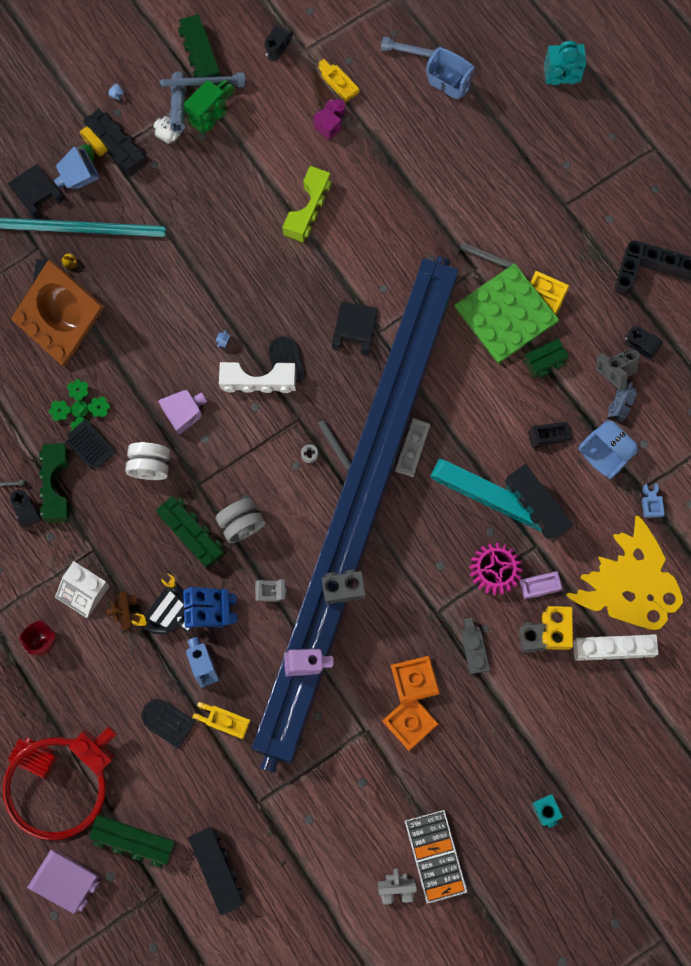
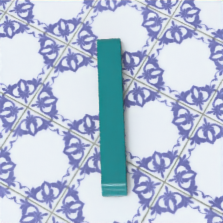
(481, 491)

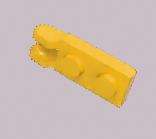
(224, 720)

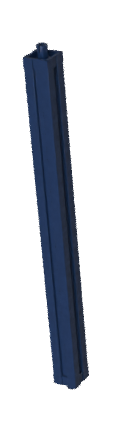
(357, 506)

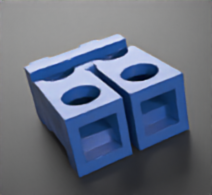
(208, 607)

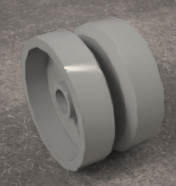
(240, 520)

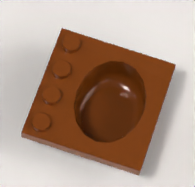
(57, 312)

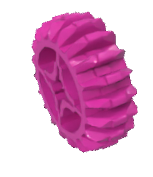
(504, 566)

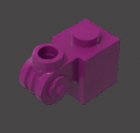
(328, 120)

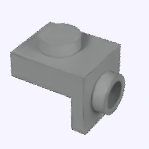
(270, 590)

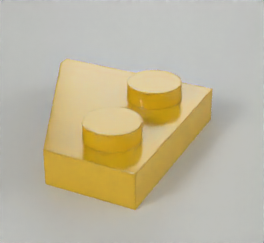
(550, 290)

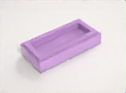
(541, 585)

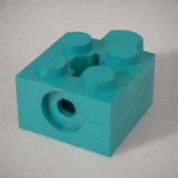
(565, 57)

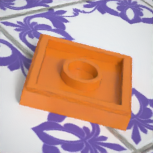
(414, 679)
(410, 723)

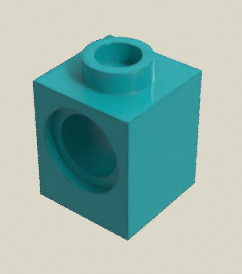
(539, 806)

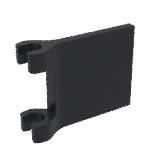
(33, 189)
(354, 324)

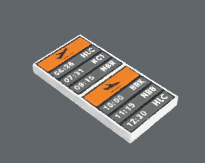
(435, 856)

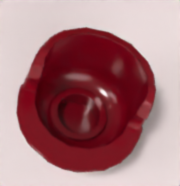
(37, 638)

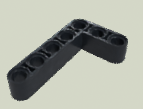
(658, 264)

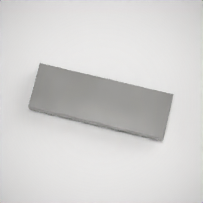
(413, 447)

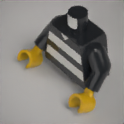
(167, 611)

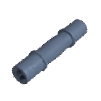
(177, 111)

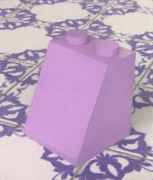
(64, 881)

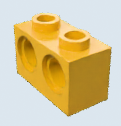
(563, 628)

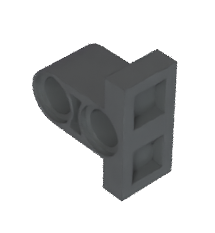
(618, 367)

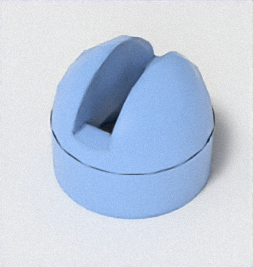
(115, 91)

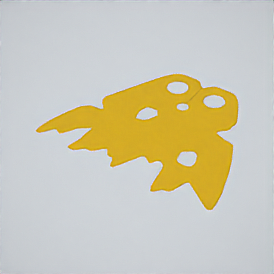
(635, 576)

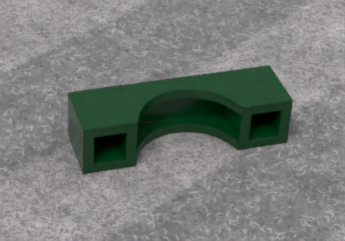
(54, 459)

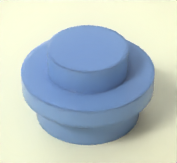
(222, 339)

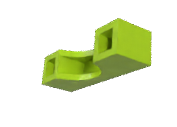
(298, 222)

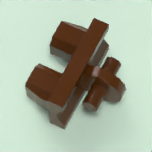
(124, 601)

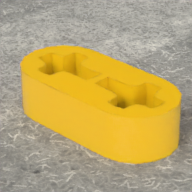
(91, 139)

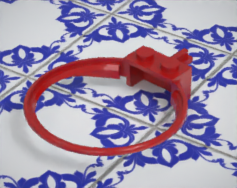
(91, 752)

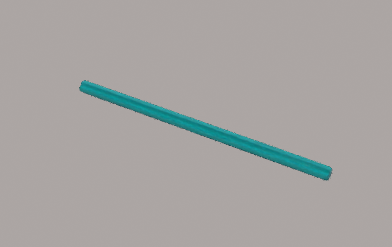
(82, 227)

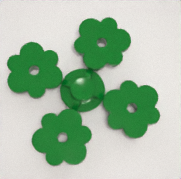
(79, 408)

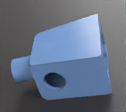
(76, 169)
(201, 663)

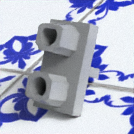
(396, 884)

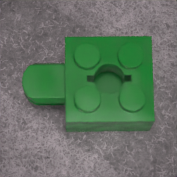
(208, 105)

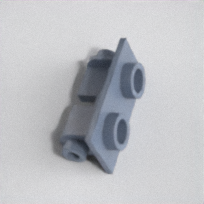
(618, 408)

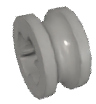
(314, 456)

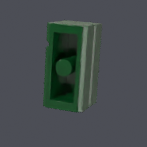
(546, 358)

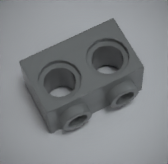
(344, 593)
(537, 630)

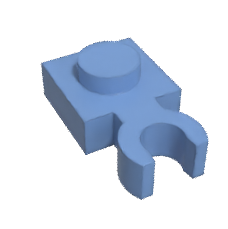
(652, 504)

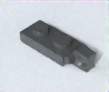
(474, 648)

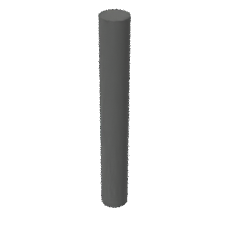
(485, 255)
(335, 445)

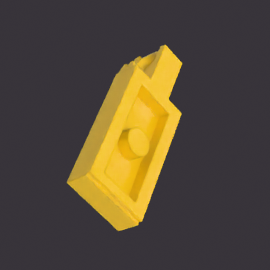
(338, 80)

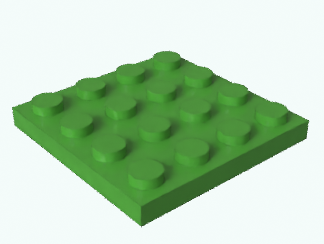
(506, 313)

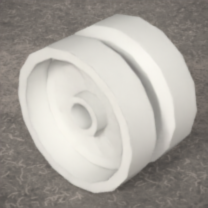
(147, 461)

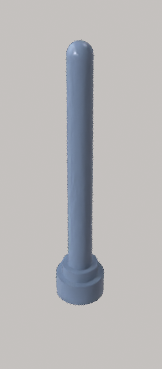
(388, 44)
(237, 80)

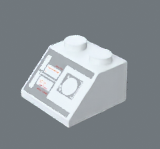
(81, 589)

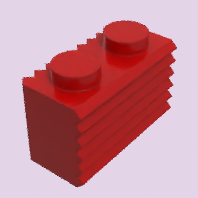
(38, 761)

